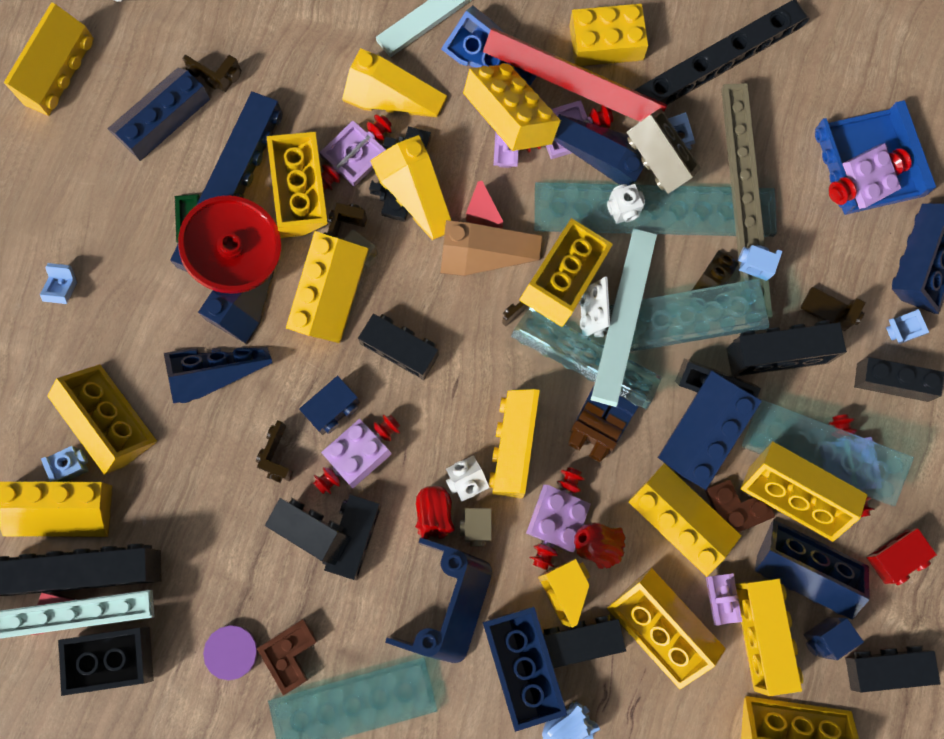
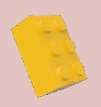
(608, 34)

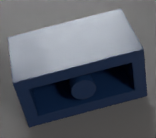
(330, 406)
(832, 638)

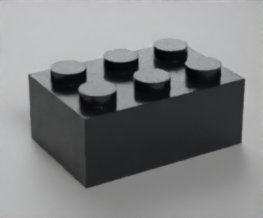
(105, 661)

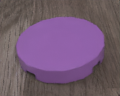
(230, 652)

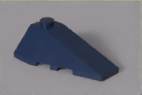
(601, 148)
(238, 312)
(199, 374)

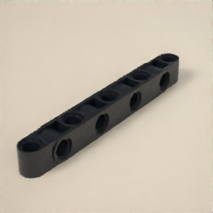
(723, 54)

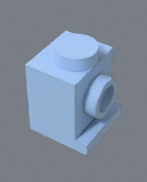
(682, 124)
(759, 261)
(75, 467)

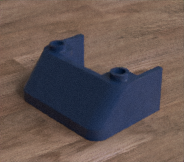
(463, 611)

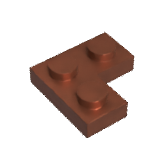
(738, 514)
(280, 655)

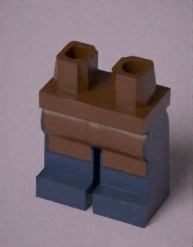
(601, 431)

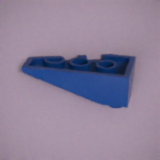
(469, 39)

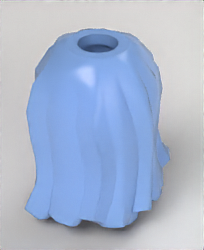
(573, 726)

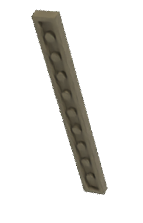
(744, 175)

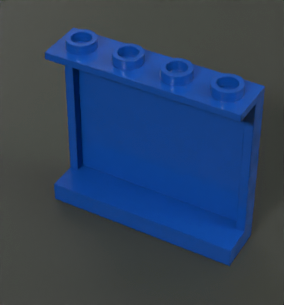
(856, 135)

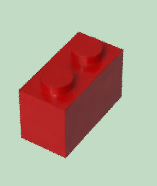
(901, 557)

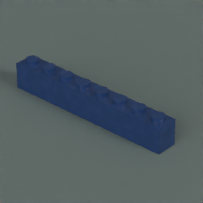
(241, 152)

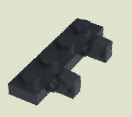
(391, 207)

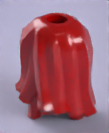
(434, 512)
(600, 544)

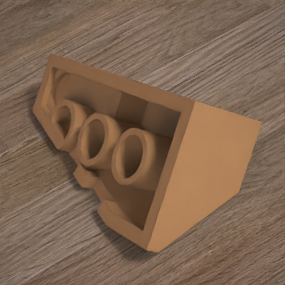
(482, 248)

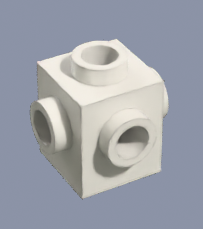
(625, 203)
(466, 478)

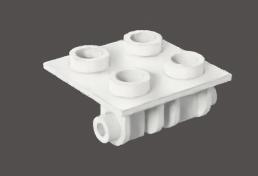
(595, 309)

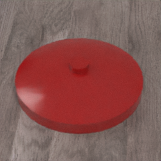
(229, 244)

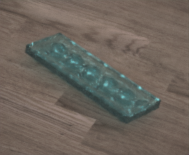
(699, 315)
(582, 355)
(851, 458)
(355, 703)

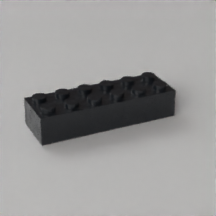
(79, 569)

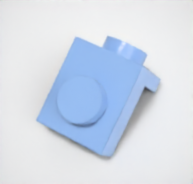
(59, 283)
(907, 327)

